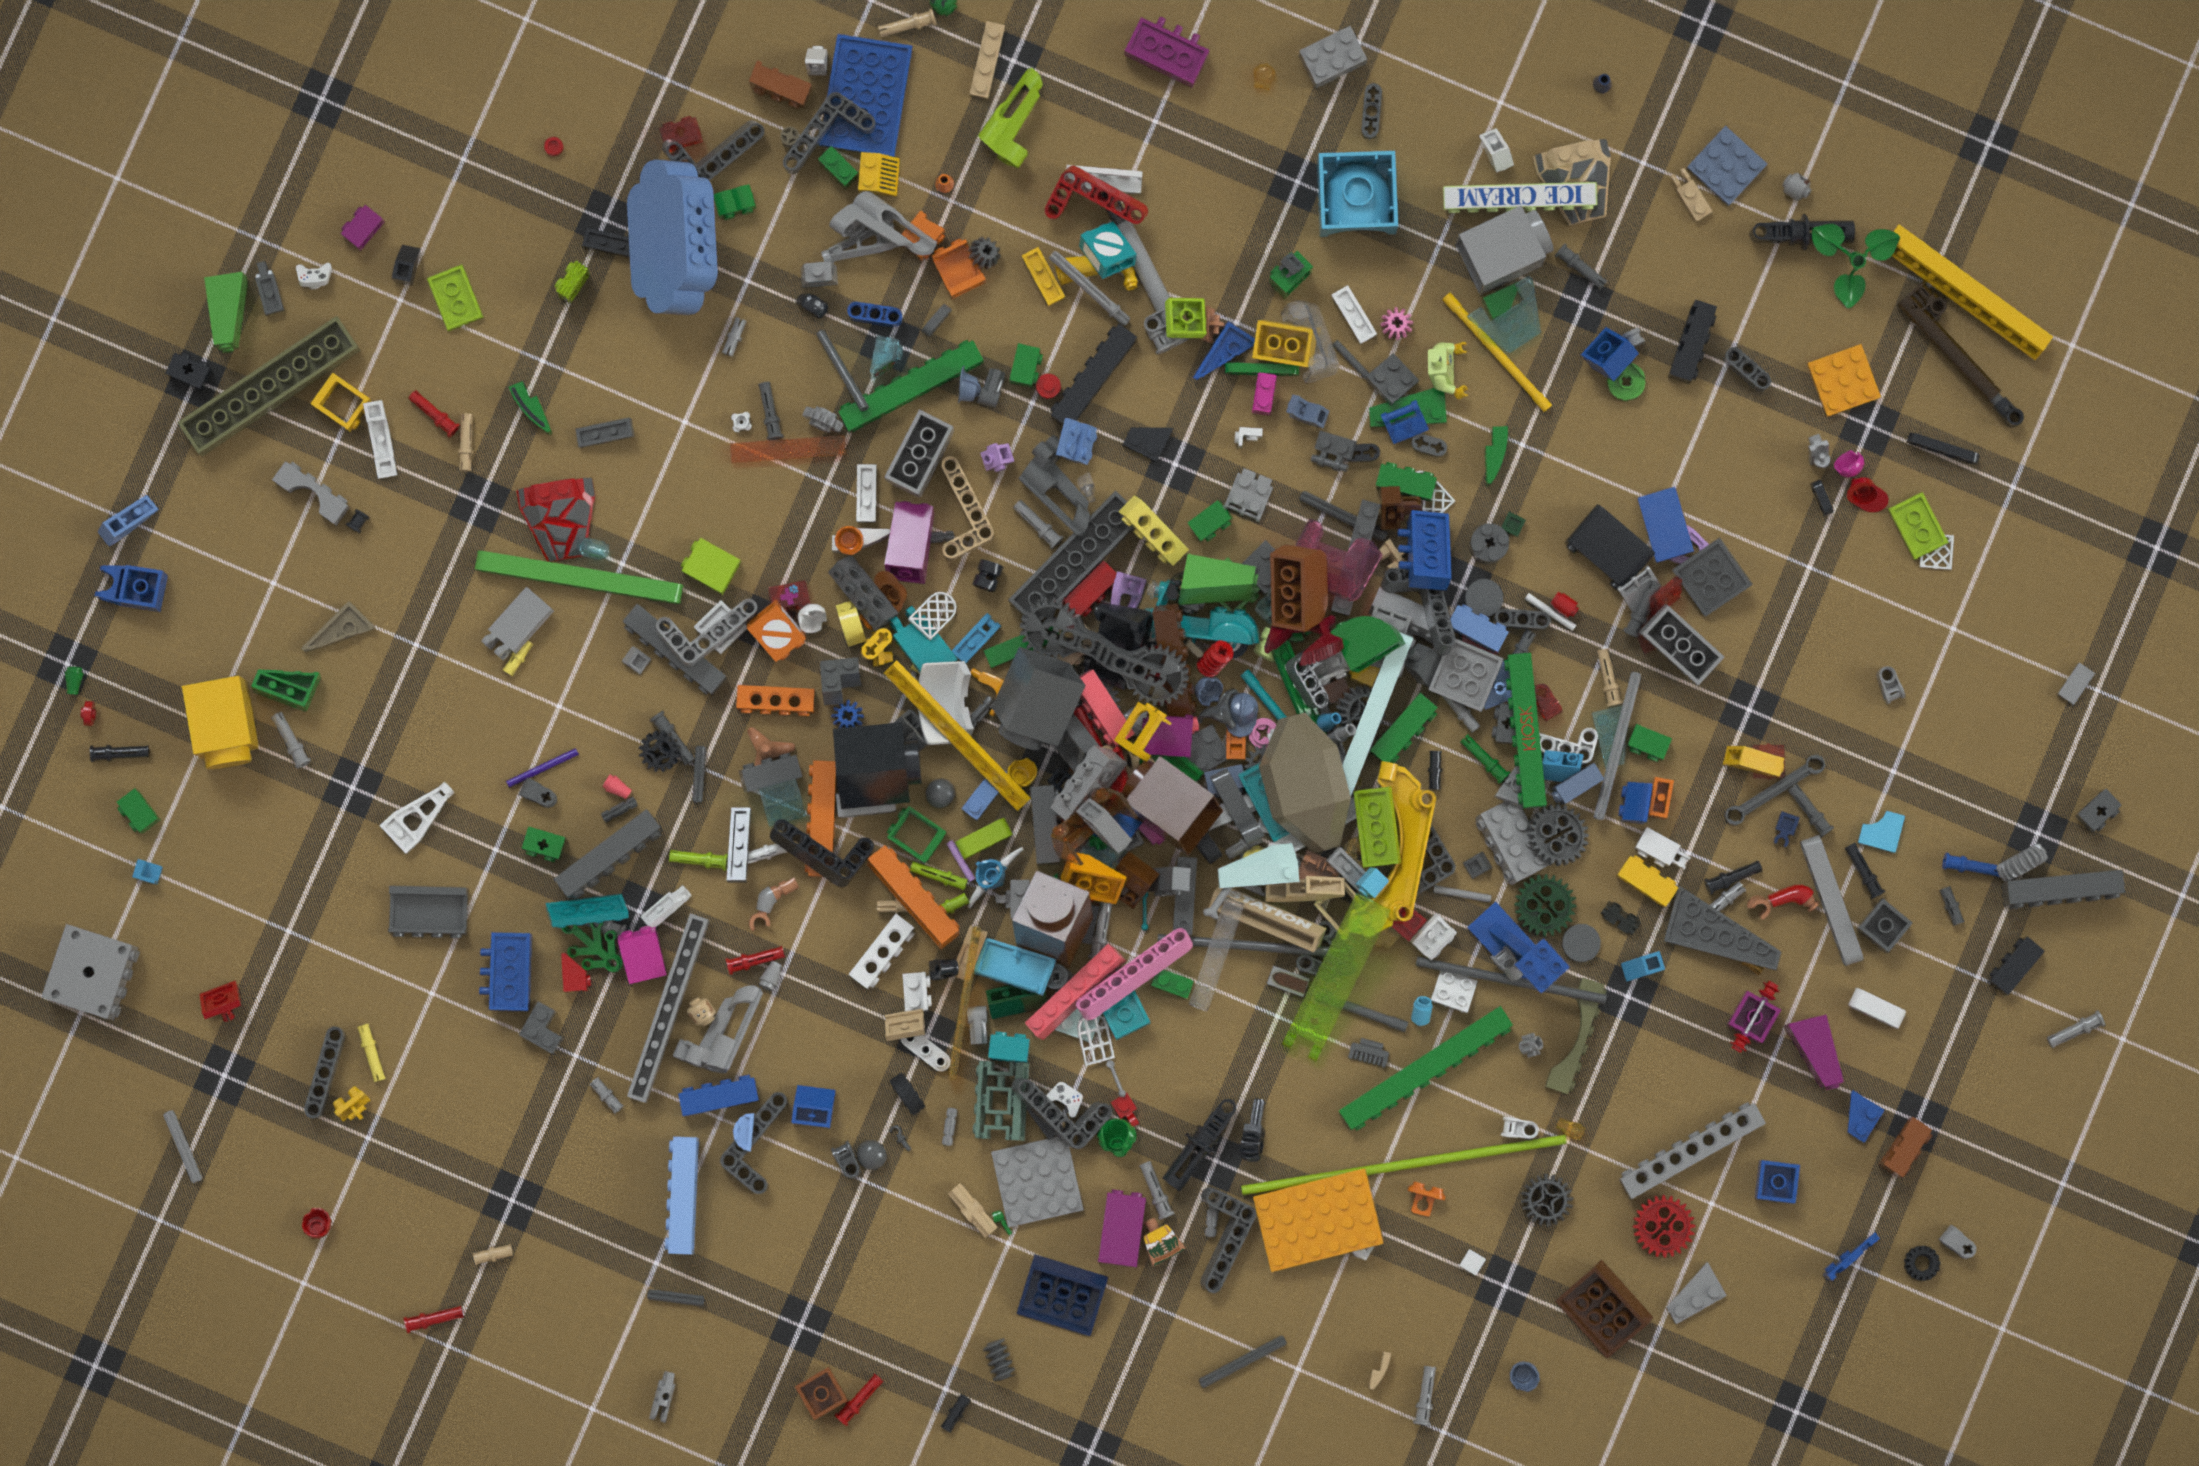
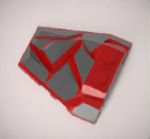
(558, 515)

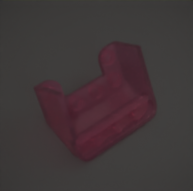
(1348, 570)

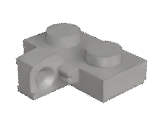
(1014, 895)

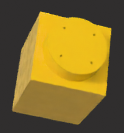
(221, 721)

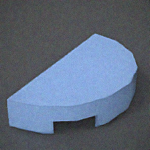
(744, 1131)

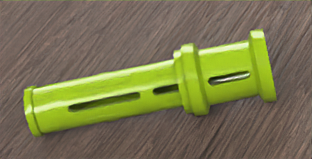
(708, 860)

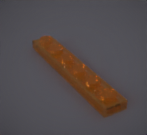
(788, 449)

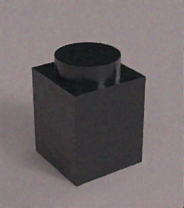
(875, 765)

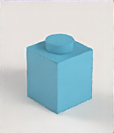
(1371, 883)

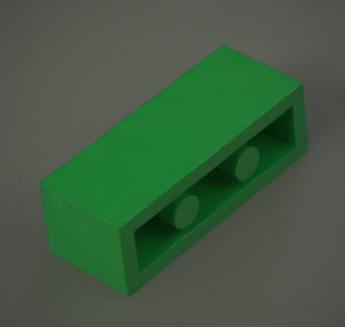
(1410, 482)

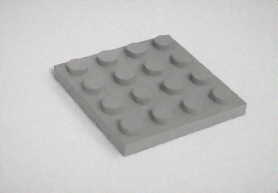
(1037, 1181)

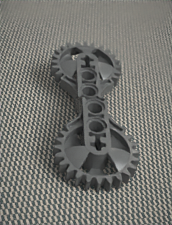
(1104, 651)

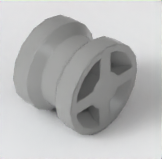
(1634, 337)

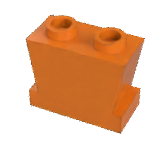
(926, 226)

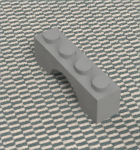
(291, 479)

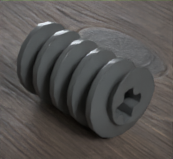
(999, 1360)

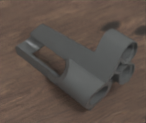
(1044, 474)

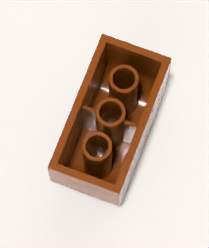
(1298, 587)

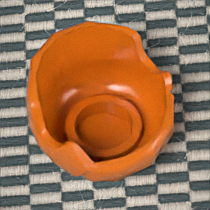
(849, 540)

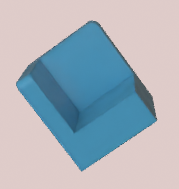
(147, 871)

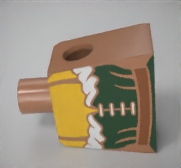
(1161, 1242)

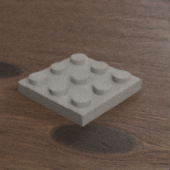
(1466, 675)

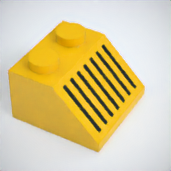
(879, 174)

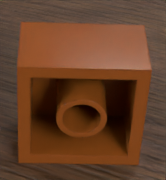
(821, 1393)

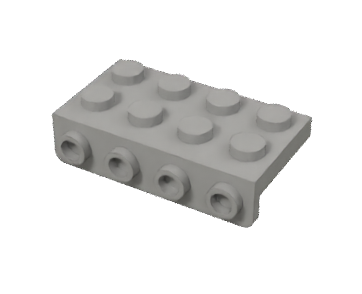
(1506, 834)

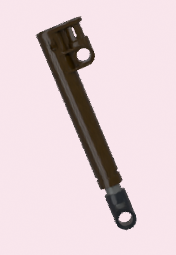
(1919, 309)

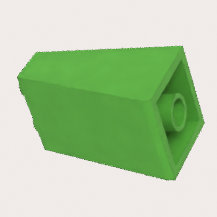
(226, 308)
(1216, 581)

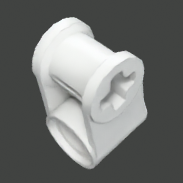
(1517, 1128)

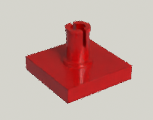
(220, 1001)

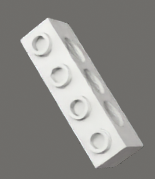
(859, 972)

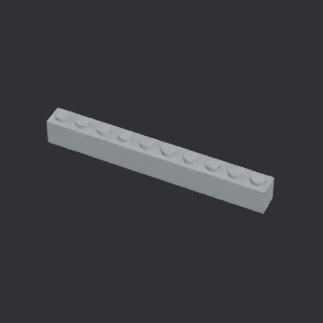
(668, 1008)

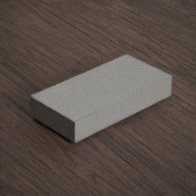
(2076, 683)

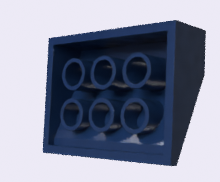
(1062, 1295)

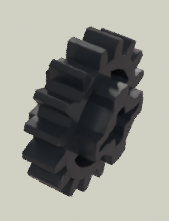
(666, 746)

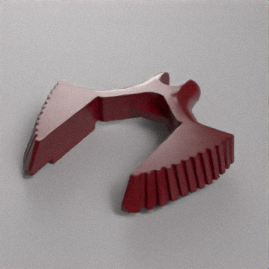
(1323, 648)

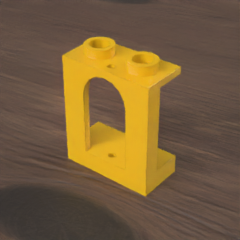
(1154, 721)

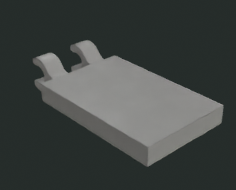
(517, 623)

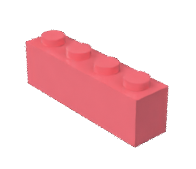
(1102, 708)

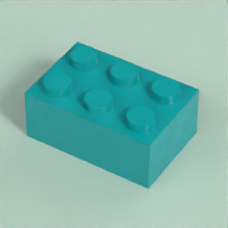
(1009, 1048)

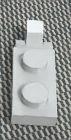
(665, 907)

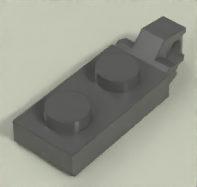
(268, 290)

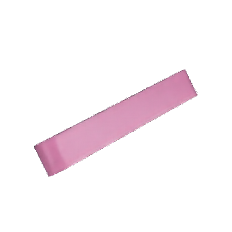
(1134, 974)

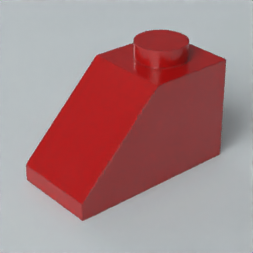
(574, 976)

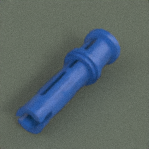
(1963, 864)

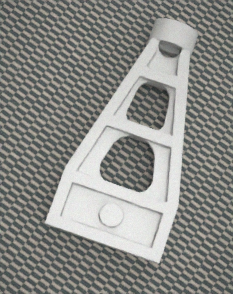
(401, 833)

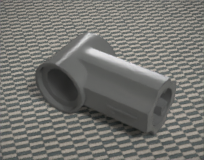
(991, 391)

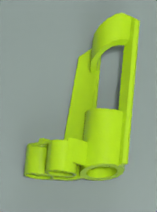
(1001, 131)

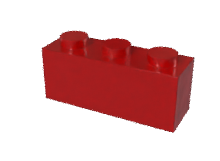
(1091, 589)

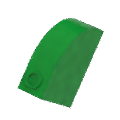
(1367, 641)

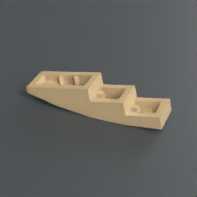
(1306, 889)

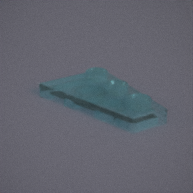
(1605, 726)

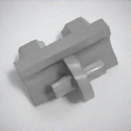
(1818, 452)

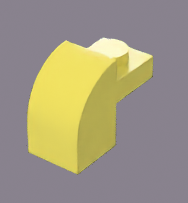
(850, 623)

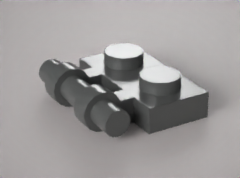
(1335, 445)

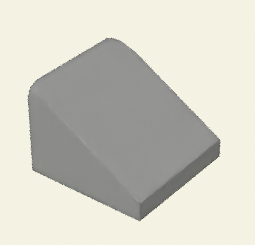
(636, 660)

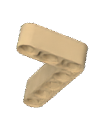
(968, 509)

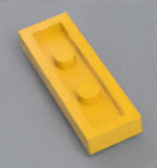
(1043, 276)

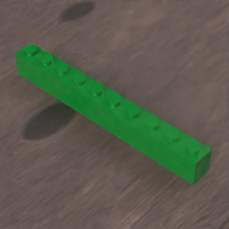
(1426, 1067)

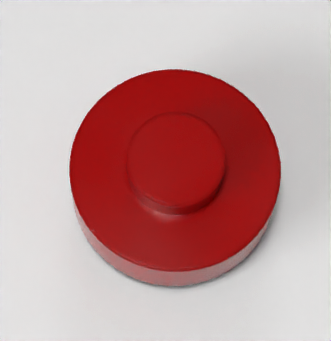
(1048, 386)
(88, 713)

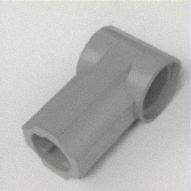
(977, 1020)

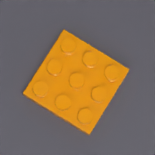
(1843, 380)

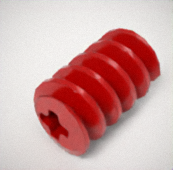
(1215, 659)

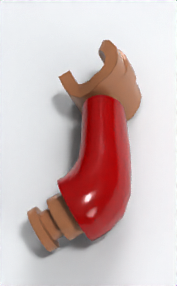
(1797, 894)

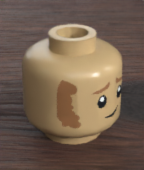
(701, 1011)

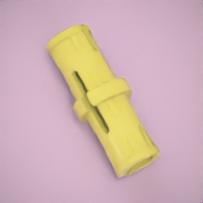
(516, 659)

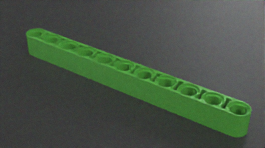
(578, 577)

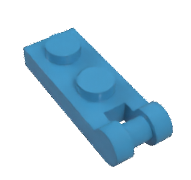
(975, 639)

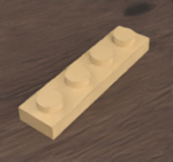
(987, 60)

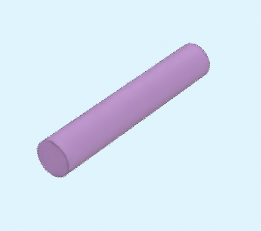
(962, 864)

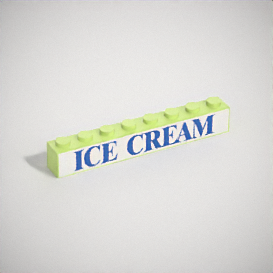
(1515, 195)

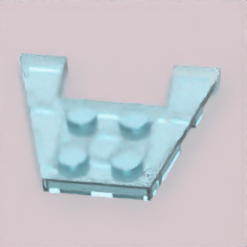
(1516, 324)

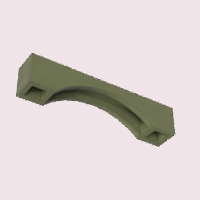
(1561, 1076)

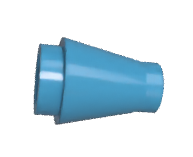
(1328, 721)

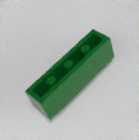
(1403, 729)

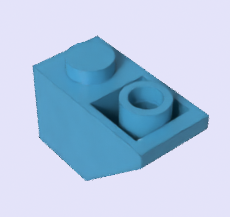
(1560, 765)
(1642, 966)

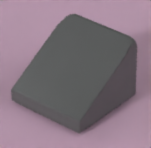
(1477, 865)

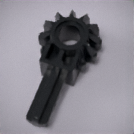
(1253, 1134)

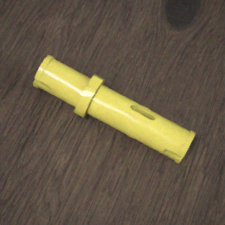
(371, 1052)

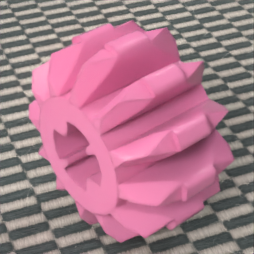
(1401, 319)

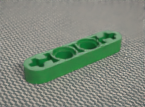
(1254, 368)

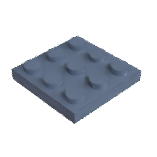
(1726, 165)

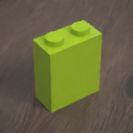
(710, 565)

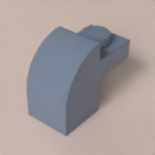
(1307, 412)

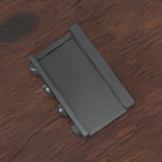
(428, 911)

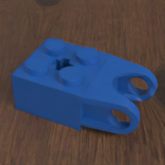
(127, 586)

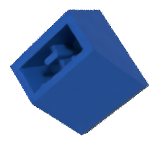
(813, 1106)

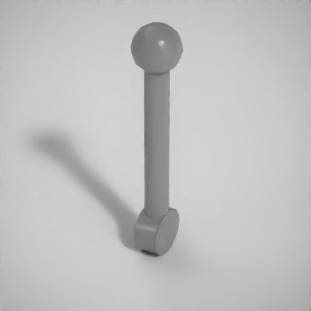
(1110, 1064)

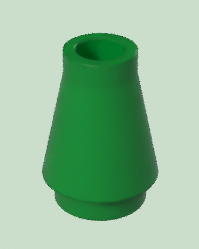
(73, 679)

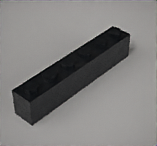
(1095, 375)

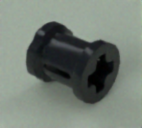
(357, 521)

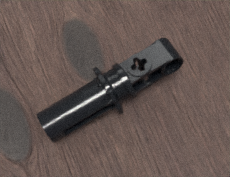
(1798, 231)
(1205, 1138)

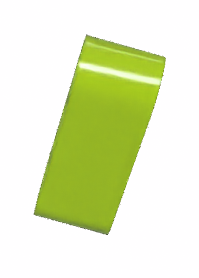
(983, 838)

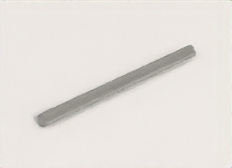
(1617, 746)

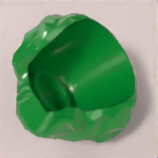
(1117, 1136)

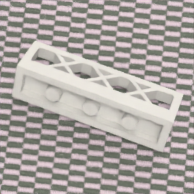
(1123, 180)

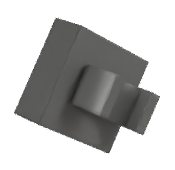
(1292, 264)

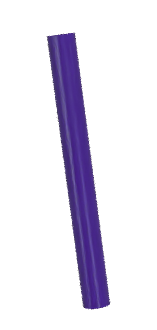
(543, 767)

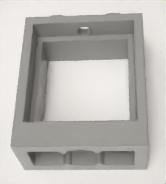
(1104, 825)

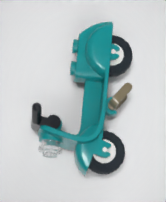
(1230, 626)

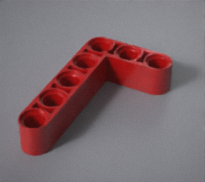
(1094, 195)

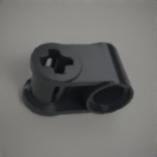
(943, 969)

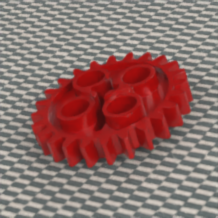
(1651, 1213)

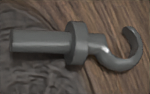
(901, 1139)

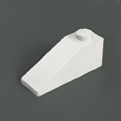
(816, 61)

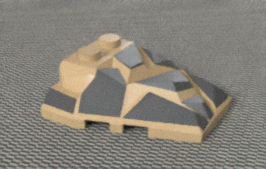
(1578, 163)

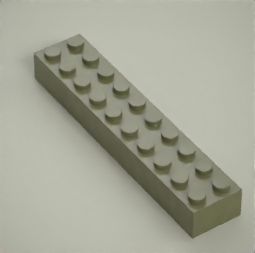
(268, 386)

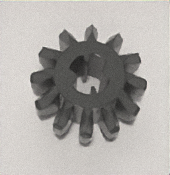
(983, 246)

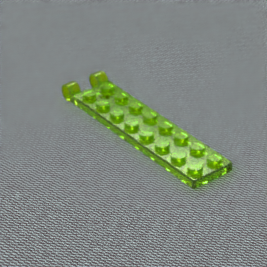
(1338, 973)

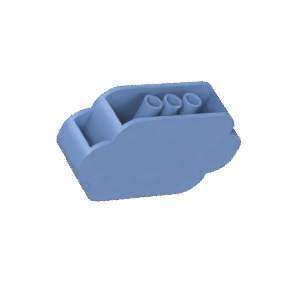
(672, 237)

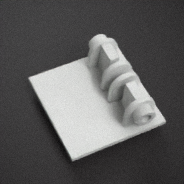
(1454, 991)

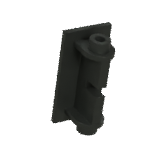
(1628, 921)

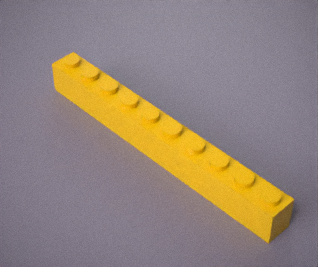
(1970, 294)

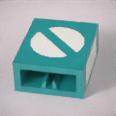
(1107, 249)

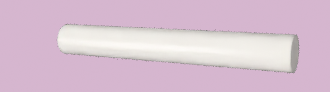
(1552, 613)

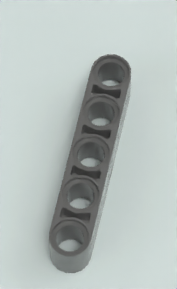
(323, 1062)

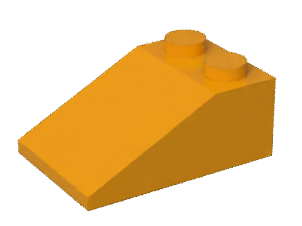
(1095, 877)

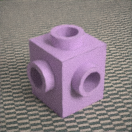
(993, 457)

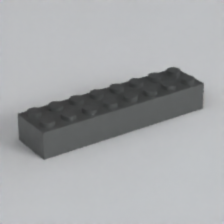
(1075, 558)

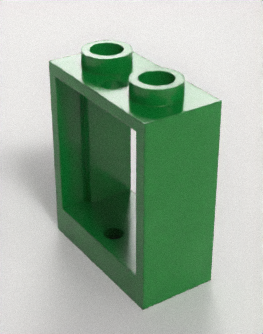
(926, 855)

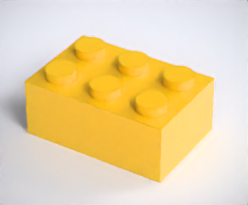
(1284, 343)

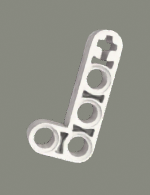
(1581, 745)

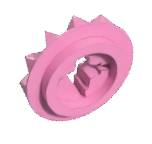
(1261, 724)

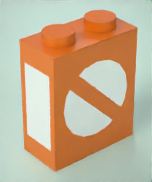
(776, 631)

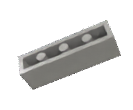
(1418, 623)

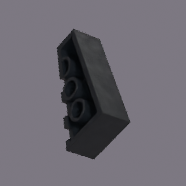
(1692, 342)

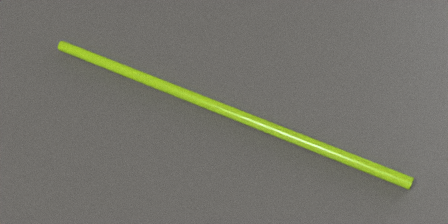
(1410, 1163)

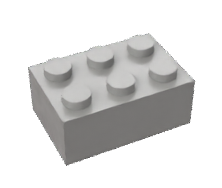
(1332, 57)

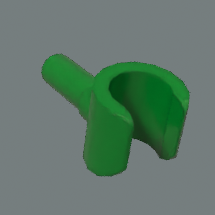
(998, 1216)

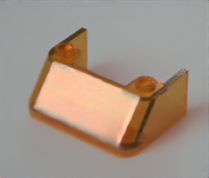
(1075, 830)

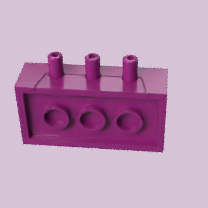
(1167, 51)

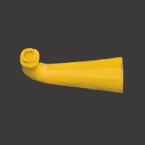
(1084, 266)

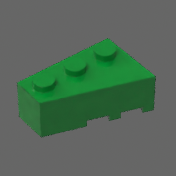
(288, 688)

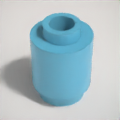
(1422, 1011)

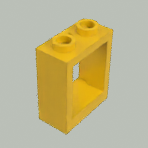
(326, 391)

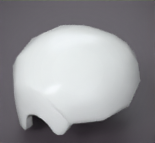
(811, 618)

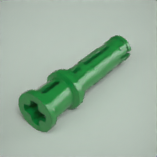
(1492, 765)

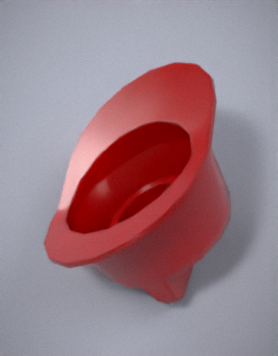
(1867, 495)

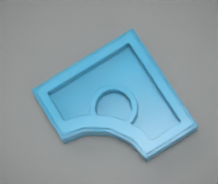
(1884, 833)

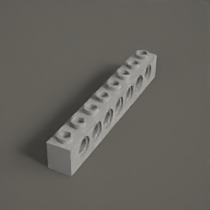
(1753, 1121)

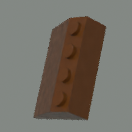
(1604, 1309)

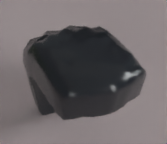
(812, 304)

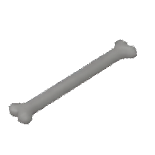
(1212, 911)

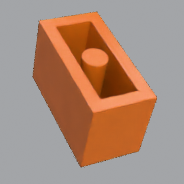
(1660, 798)

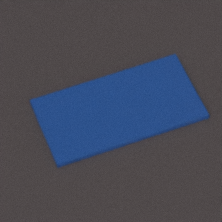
(1665, 524)

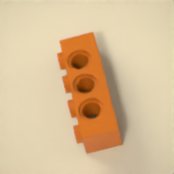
(746, 692)

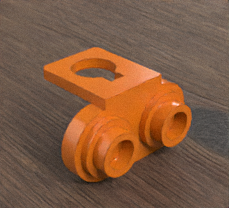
(1435, 1193)

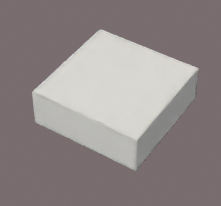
(1472, 1262)

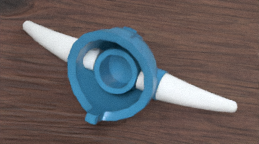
(991, 874)

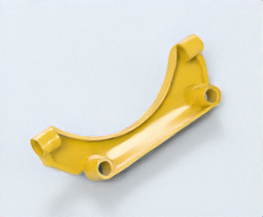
(1413, 826)

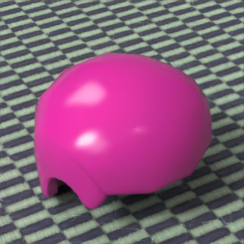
(1849, 464)

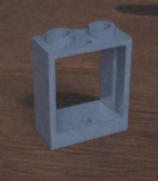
(1577, 784)

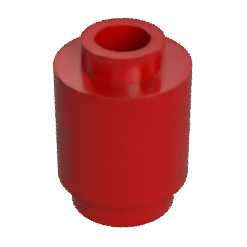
(1564, 604)

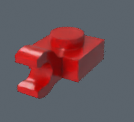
(1124, 1107)

